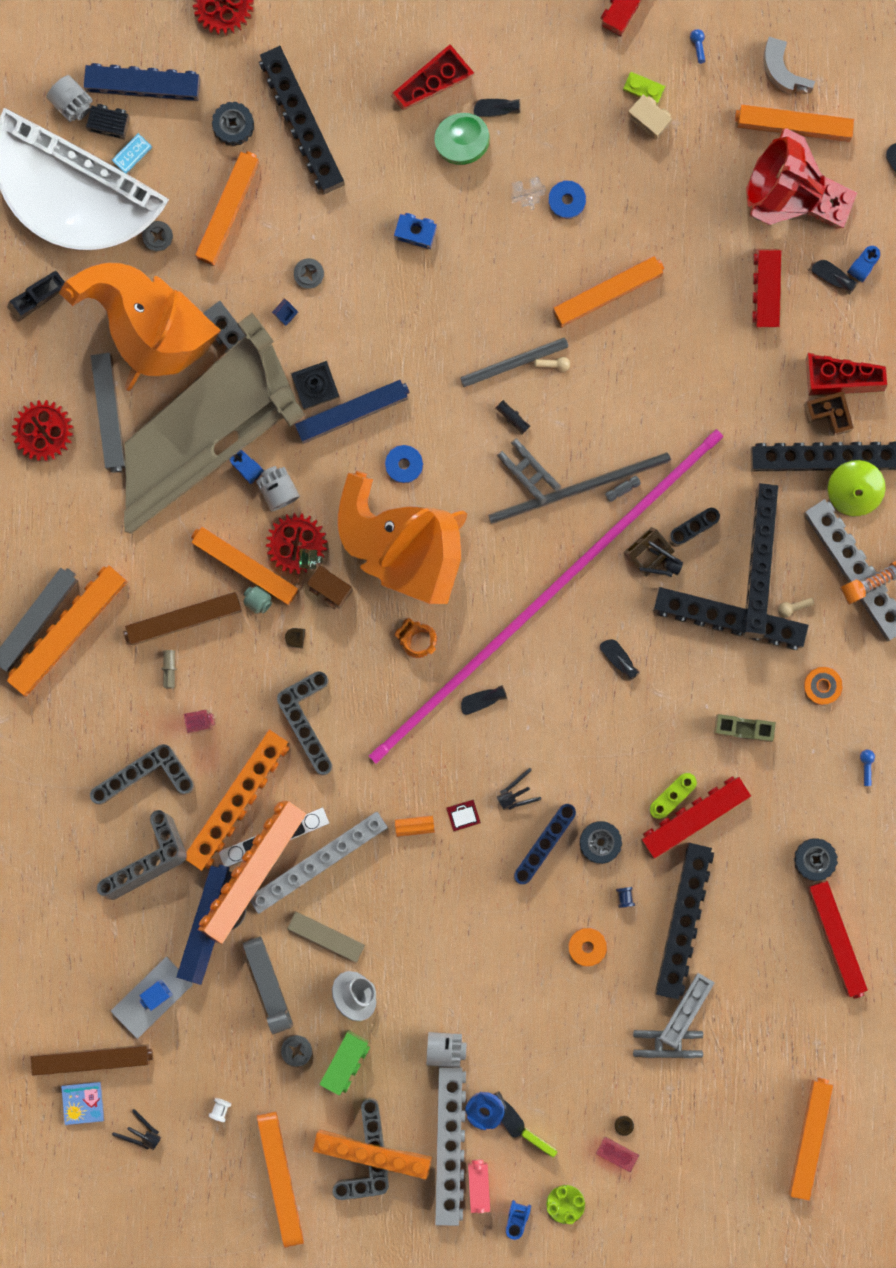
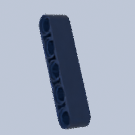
(553, 838)

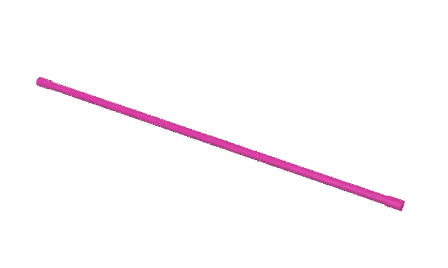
(707, 444)

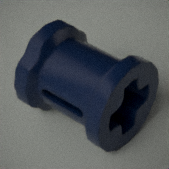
(625, 897)

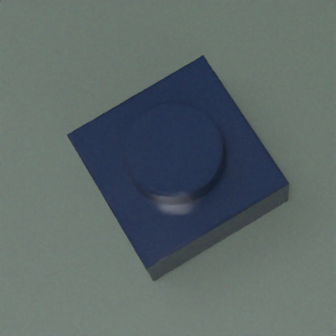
(285, 312)

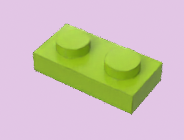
(639, 85)

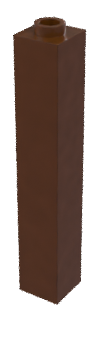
(182, 619)
(91, 1060)

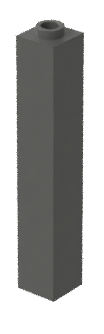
(108, 412)
(36, 617)

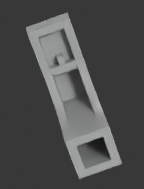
(777, 71)

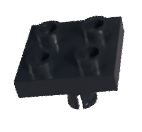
(315, 385)

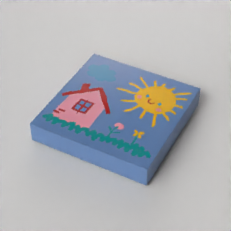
(82, 1103)

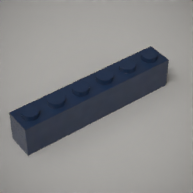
(142, 83)

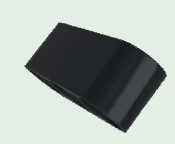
(703, 524)

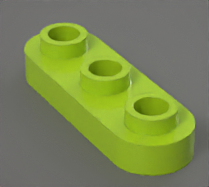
(669, 804)

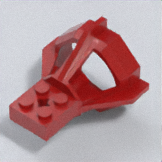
(799, 187)

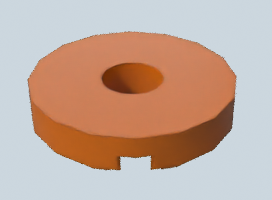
(587, 935)

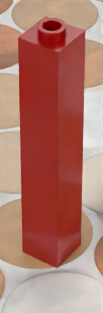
(838, 939)

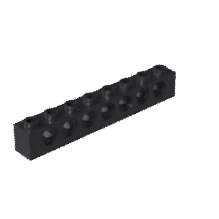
(277, 58)
(760, 463)
(760, 561)
(664, 596)
(677, 989)

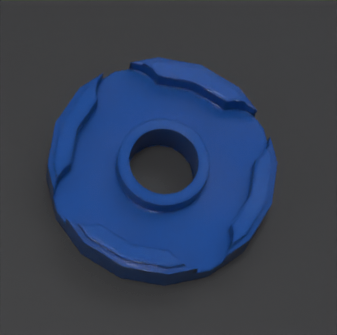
(567, 210)
(404, 475)
(488, 1101)

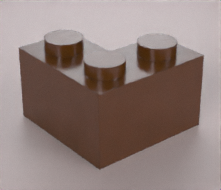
(834, 409)
(330, 586)

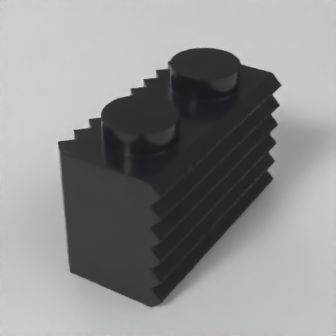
(107, 121)

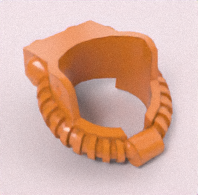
(406, 633)

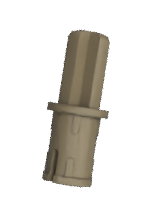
(169, 669)

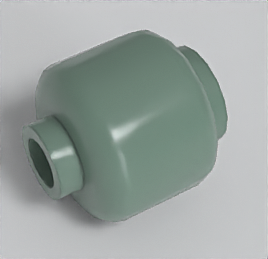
(257, 599)

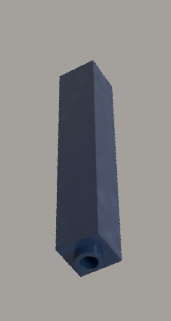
(352, 411)
(199, 946)

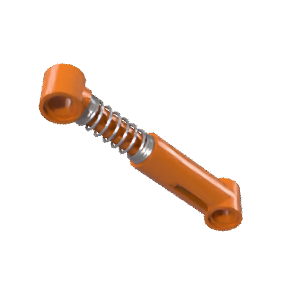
(859, 588)

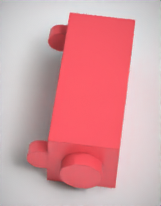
(479, 1186)

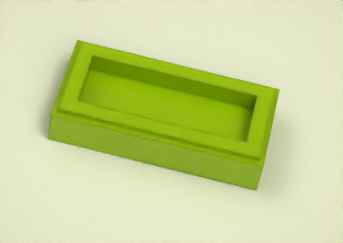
(541, 1144)

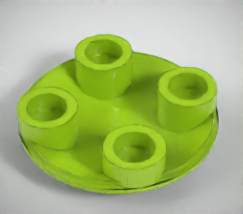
(565, 1204)

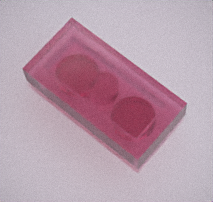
(617, 1154)

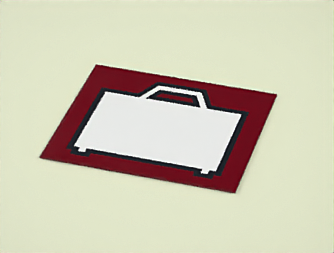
(463, 815)

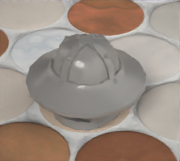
(354, 996)

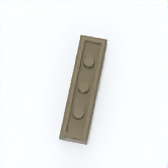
(326, 936)

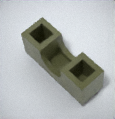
(744, 728)

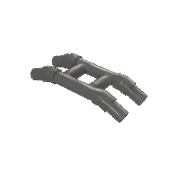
(528, 459)
(660, 1053)

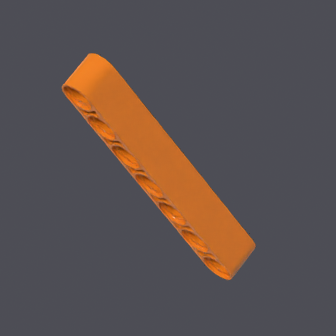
(280, 1179)

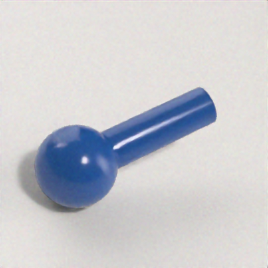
(697, 37)
(867, 758)

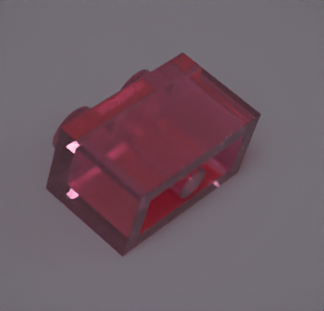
(199, 721)

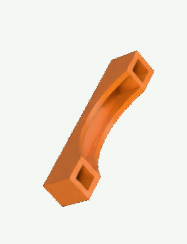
(372, 1155)

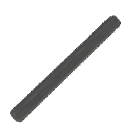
(514, 362)

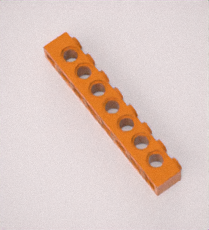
(194, 854)

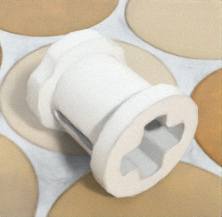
(219, 1110)

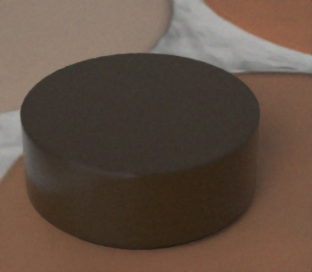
(624, 1125)

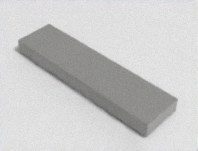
(686, 1011)

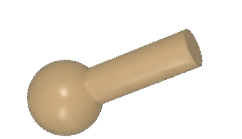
(561, 364)
(786, 609)

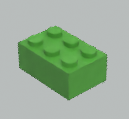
(345, 1063)

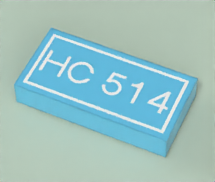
(132, 153)

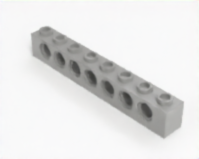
(835, 549)
(318, 862)
(450, 1216)

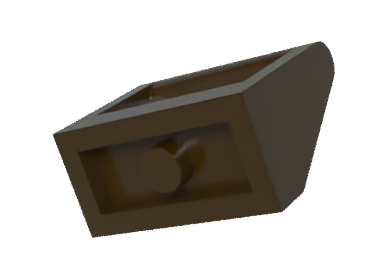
(642, 543)

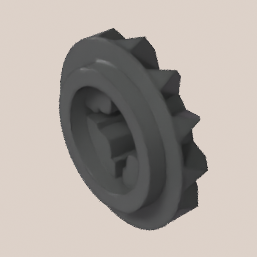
(156, 227)
(312, 265)
(287, 1052)

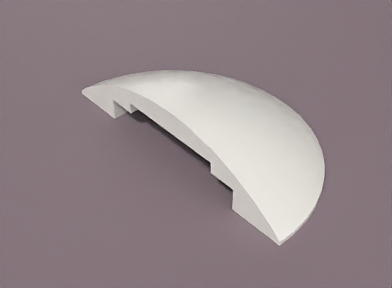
(68, 191)

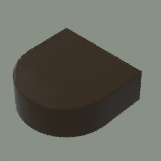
(295, 637)

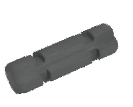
(622, 488)

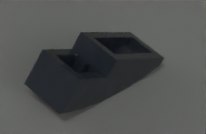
(36, 295)

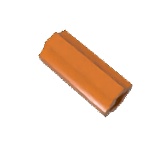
(414, 826)

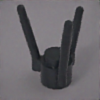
(672, 564)
(507, 798)
(148, 1140)

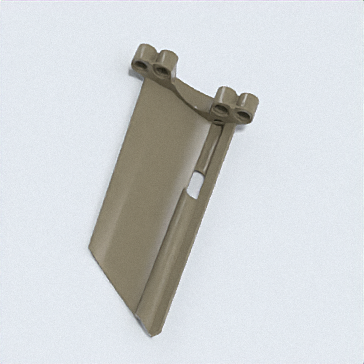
(176, 447)

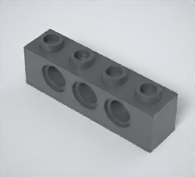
(219, 313)

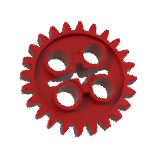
(215, 20)
(29, 441)
(279, 541)

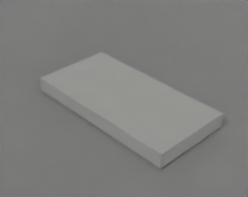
(130, 1010)

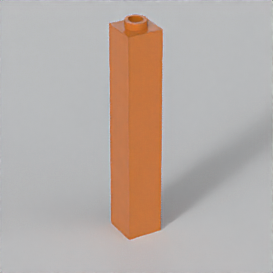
(799, 122)
(227, 208)
(608, 291)
(244, 565)
(811, 1139)

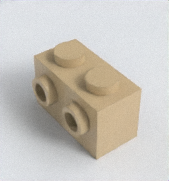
(650, 116)

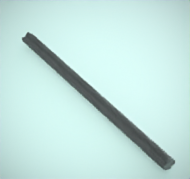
(566, 492)

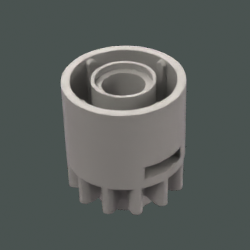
(69, 99)
(277, 488)
(445, 1049)

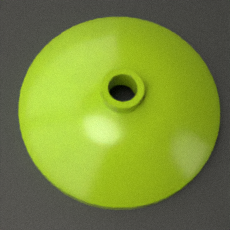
(852, 477)

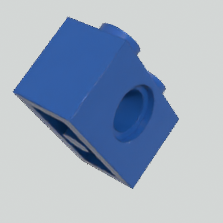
(422, 239)
(155, 995)

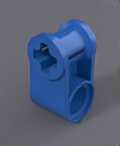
(863, 265)
(248, 467)
(517, 1218)

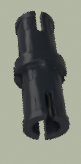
(512, 417)

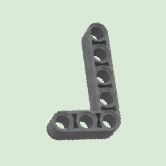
(303, 721)
(142, 772)
(149, 862)
(278, 1014)
(375, 1175)

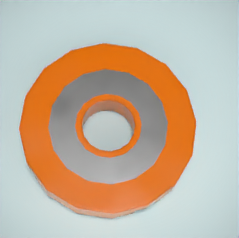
(834, 685)

